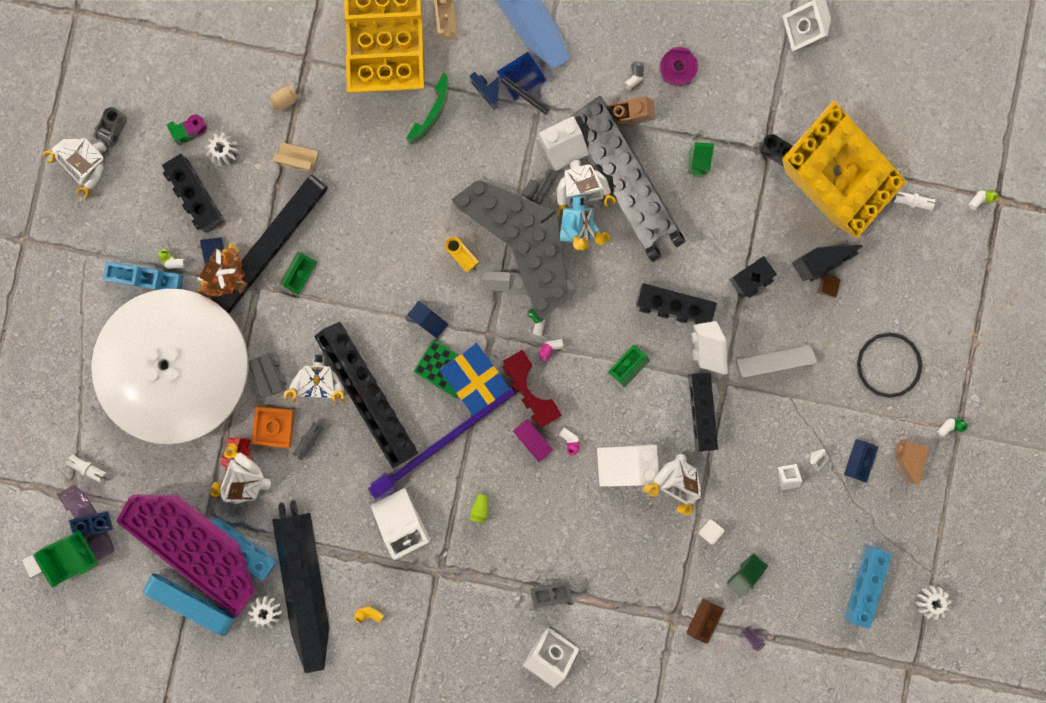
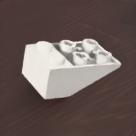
(400, 524)

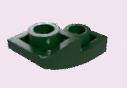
(748, 574)

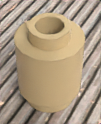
(283, 98)

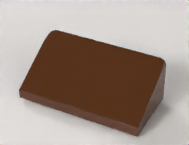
(705, 621)

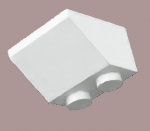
(563, 143)
(710, 347)
(551, 657)

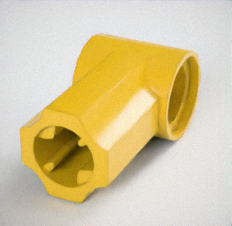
(462, 255)

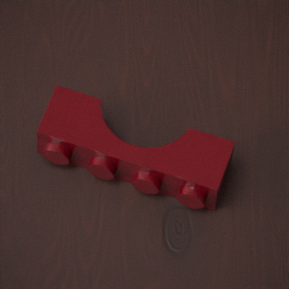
(518, 367)

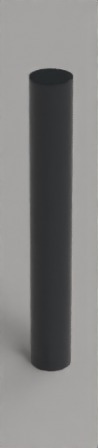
(525, 95)

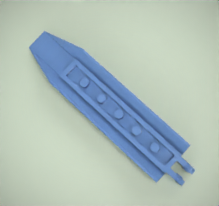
(536, 29)

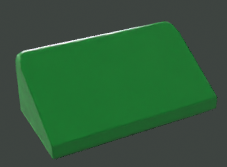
(298, 272)
(629, 365)

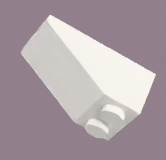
(627, 465)

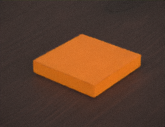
(273, 427)

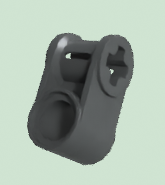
(110, 127)

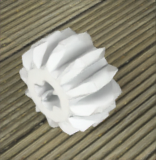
(215, 148)
(940, 602)
(267, 619)

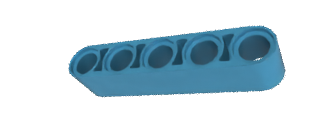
(188, 604)

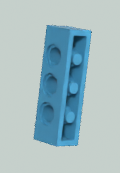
(257, 560)
(868, 587)

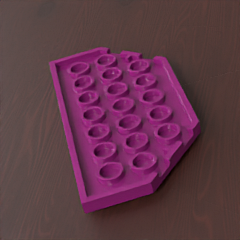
(191, 547)

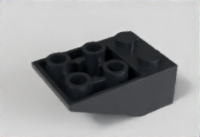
(815, 262)

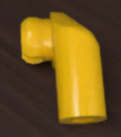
(366, 613)

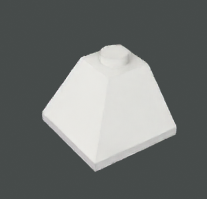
(807, 24)

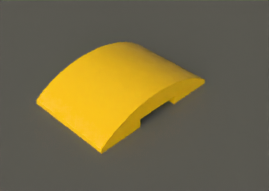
(384, 45)

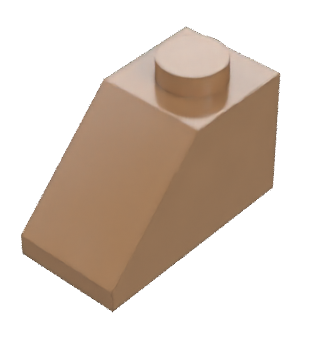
(911, 460)

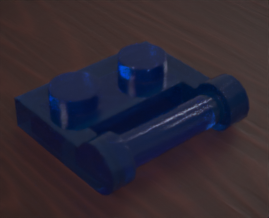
(518, 70)

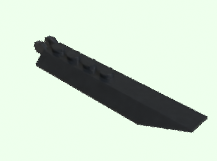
(302, 586)

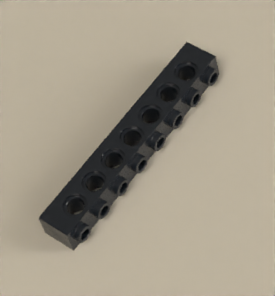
(366, 394)

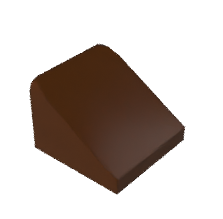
(829, 286)

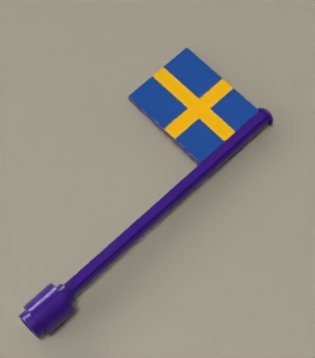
(480, 390)

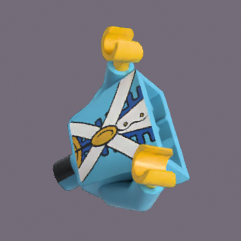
(579, 226)

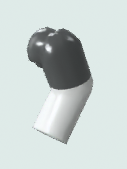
(638, 72)

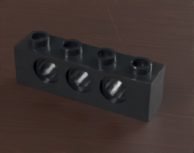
(173, 170)
(705, 308)
(703, 412)

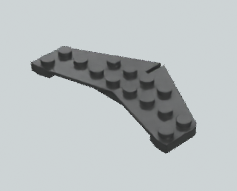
(534, 245)

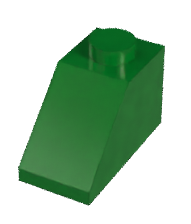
(700, 158)

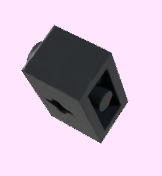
(760, 269)

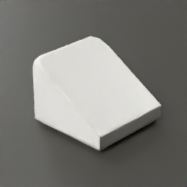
(789, 477)
(711, 532)
(31, 566)

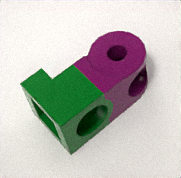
(188, 129)

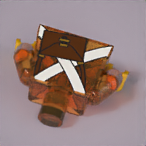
(222, 273)

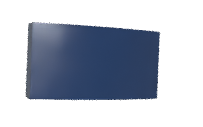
(92, 523)

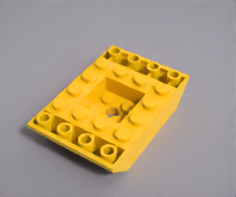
(864, 177)

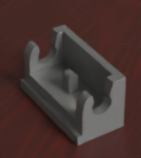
(551, 595)

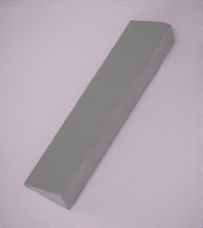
(776, 361)

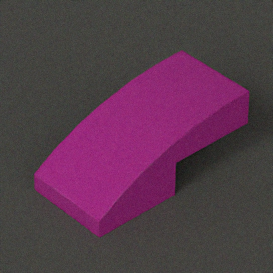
(532, 440)

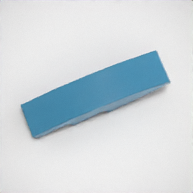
(141, 277)

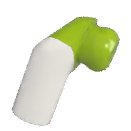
(983, 197)
(168, 260)

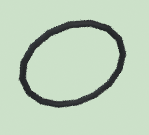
(918, 359)

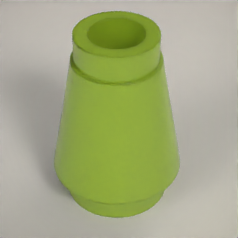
(479, 511)

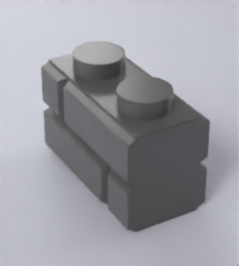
(267, 375)

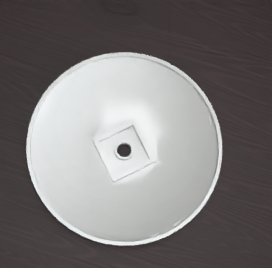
(203, 373)

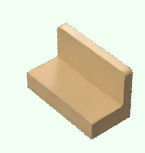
(296, 158)

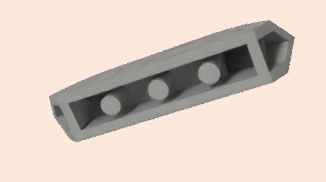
(512, 283)

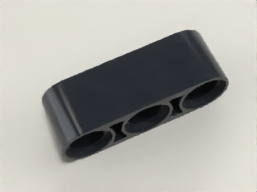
(779, 146)

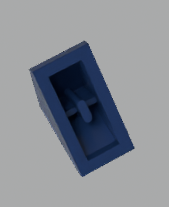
(427, 319)

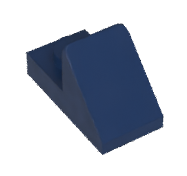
(489, 92)

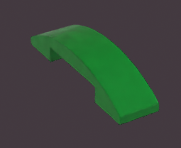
(419, 131)

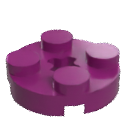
(686, 60)

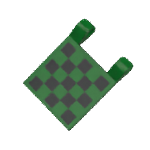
(429, 365)

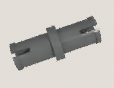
(307, 441)

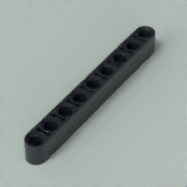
(275, 237)

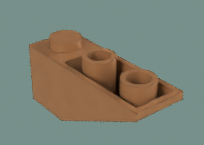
(633, 111)

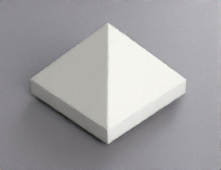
(819, 459)

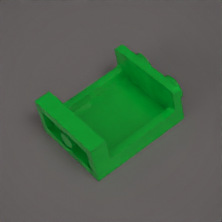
(65, 558)

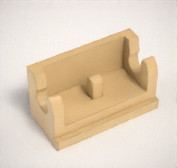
(446, 19)

